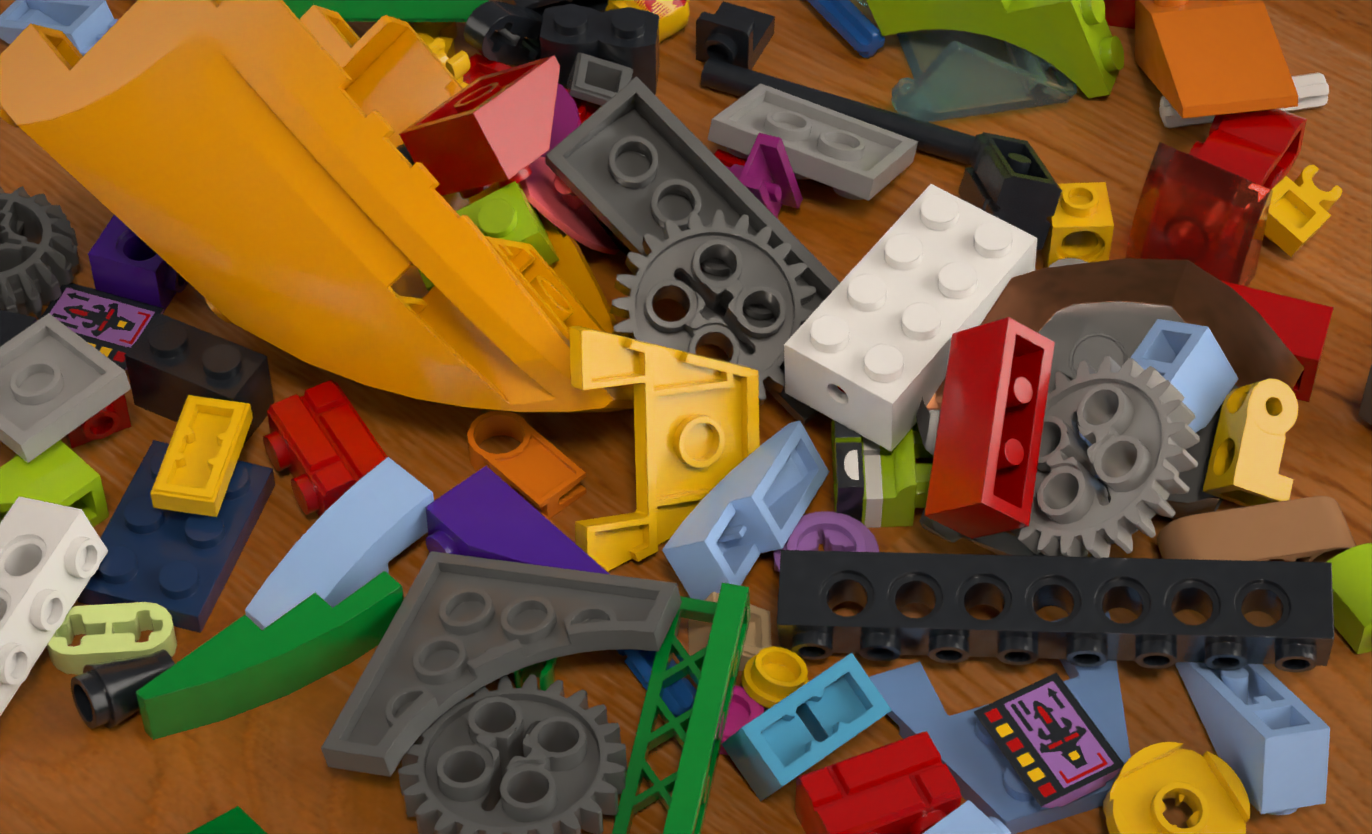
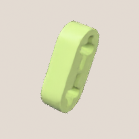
(110, 634)

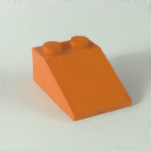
(1212, 56)

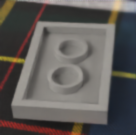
(818, 141)

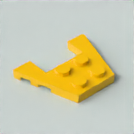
(690, 427)

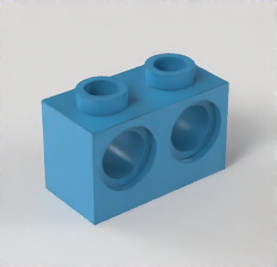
(806, 726)

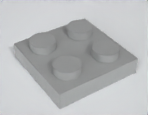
(52, 386)

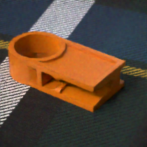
(532, 469)

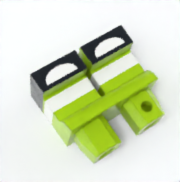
(879, 484)

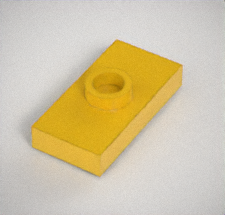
(201, 456)

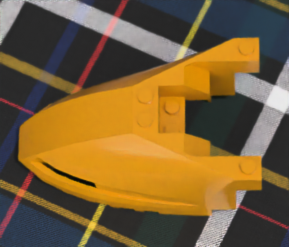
(277, 190)

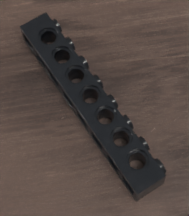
(1085, 587)

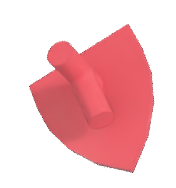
(564, 208)

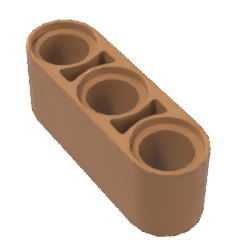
(1277, 531)

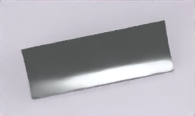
(644, 167)

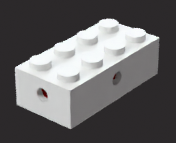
(892, 319)

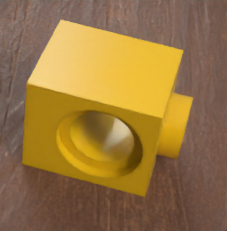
(1080, 224)

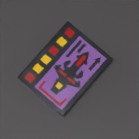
(103, 319)
(1051, 742)

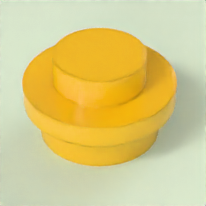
(773, 675)

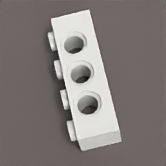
(44, 567)

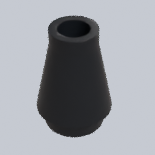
(108, 689)

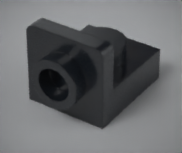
(733, 35)

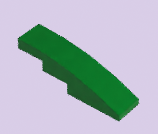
(256, 666)

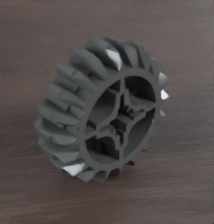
(35, 252)

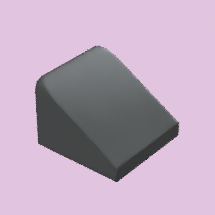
(596, 79)

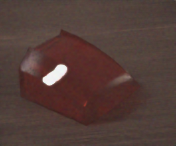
(1200, 216)

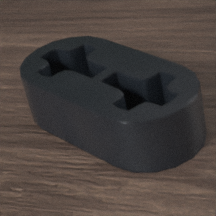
(512, 26)

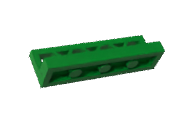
(704, 720)

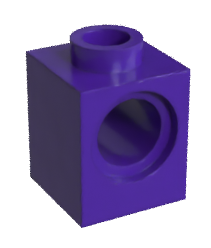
(131, 269)

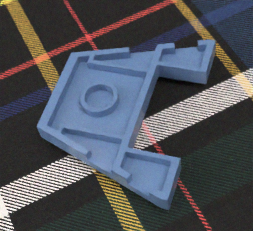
(975, 758)

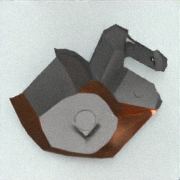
(1108, 312)

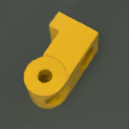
(1251, 444)

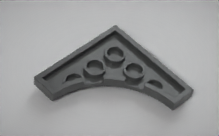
(472, 625)

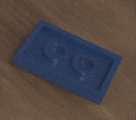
(173, 554)

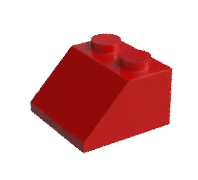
(488, 129)

